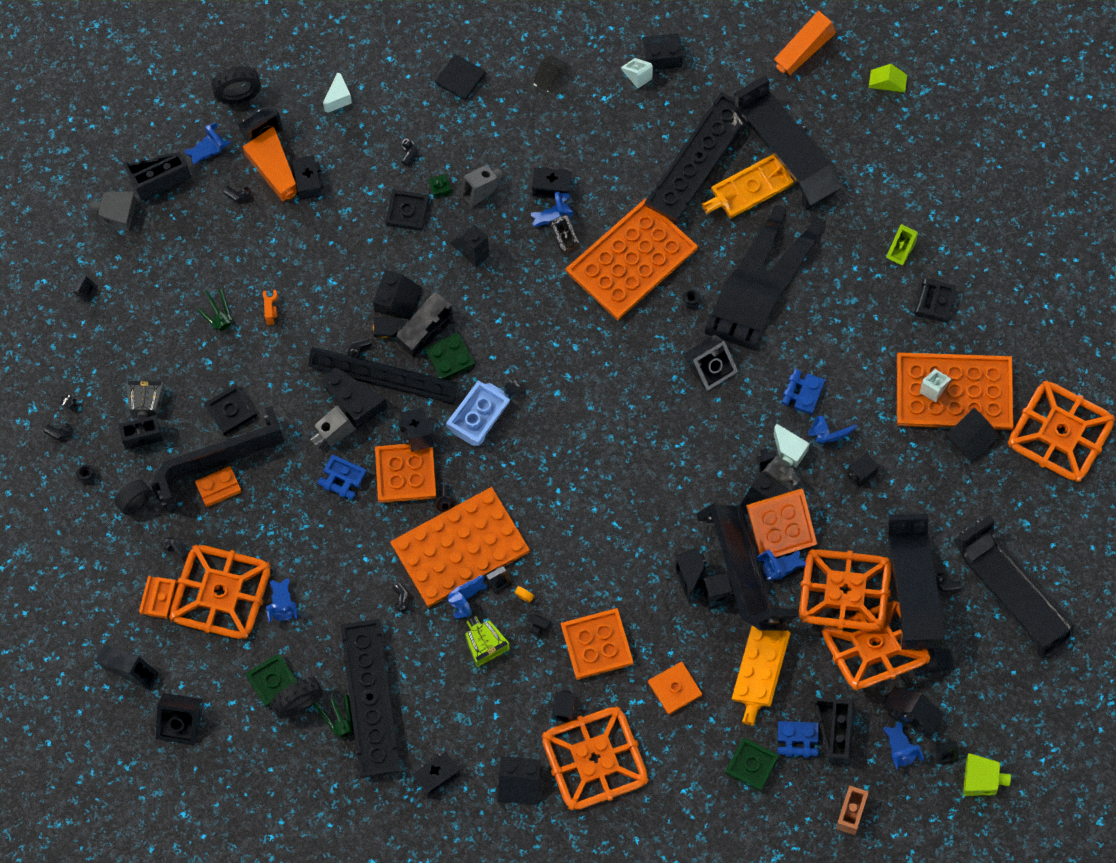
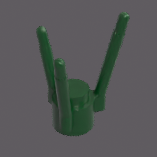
(221, 320)
(342, 726)

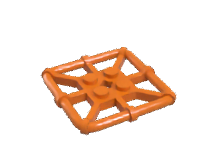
(1073, 427)
(854, 598)
(225, 602)
(870, 654)
(589, 770)

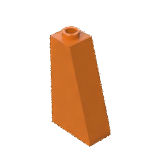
(805, 43)
(270, 161)

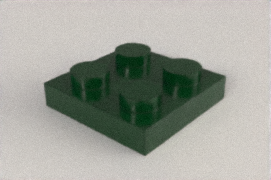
(449, 356)
(270, 678)
(751, 764)

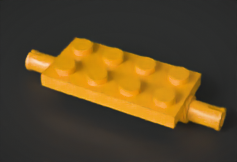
(749, 187)
(760, 670)

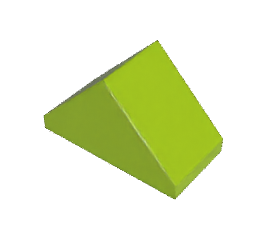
(888, 78)
(902, 244)

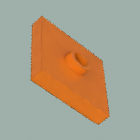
(674, 688)

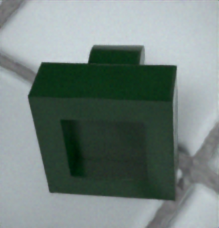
(440, 185)

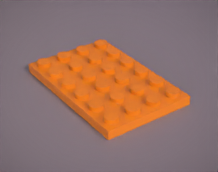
(631, 259)
(974, 382)
(459, 546)

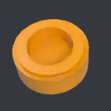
(524, 594)

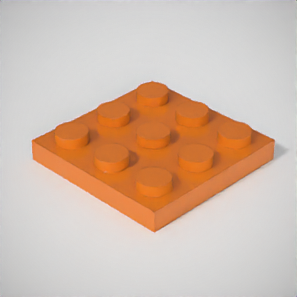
(404, 473)
(782, 523)
(597, 644)

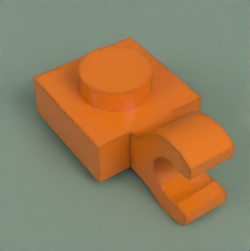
(270, 311)

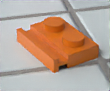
(218, 486)
(157, 597)

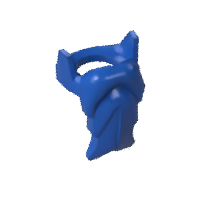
(211, 145)
(548, 215)
(821, 429)
(778, 568)
(459, 596)
(282, 606)
(902, 751)

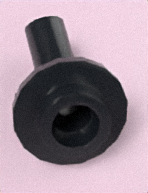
(444, 501)

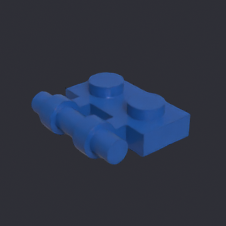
(809, 392)
(344, 471)
(797, 732)

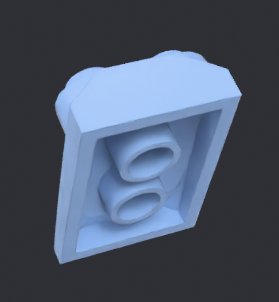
(478, 413)

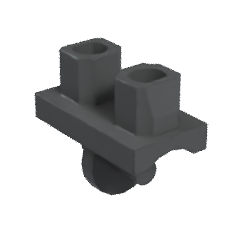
(782, 473)

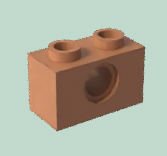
(852, 810)

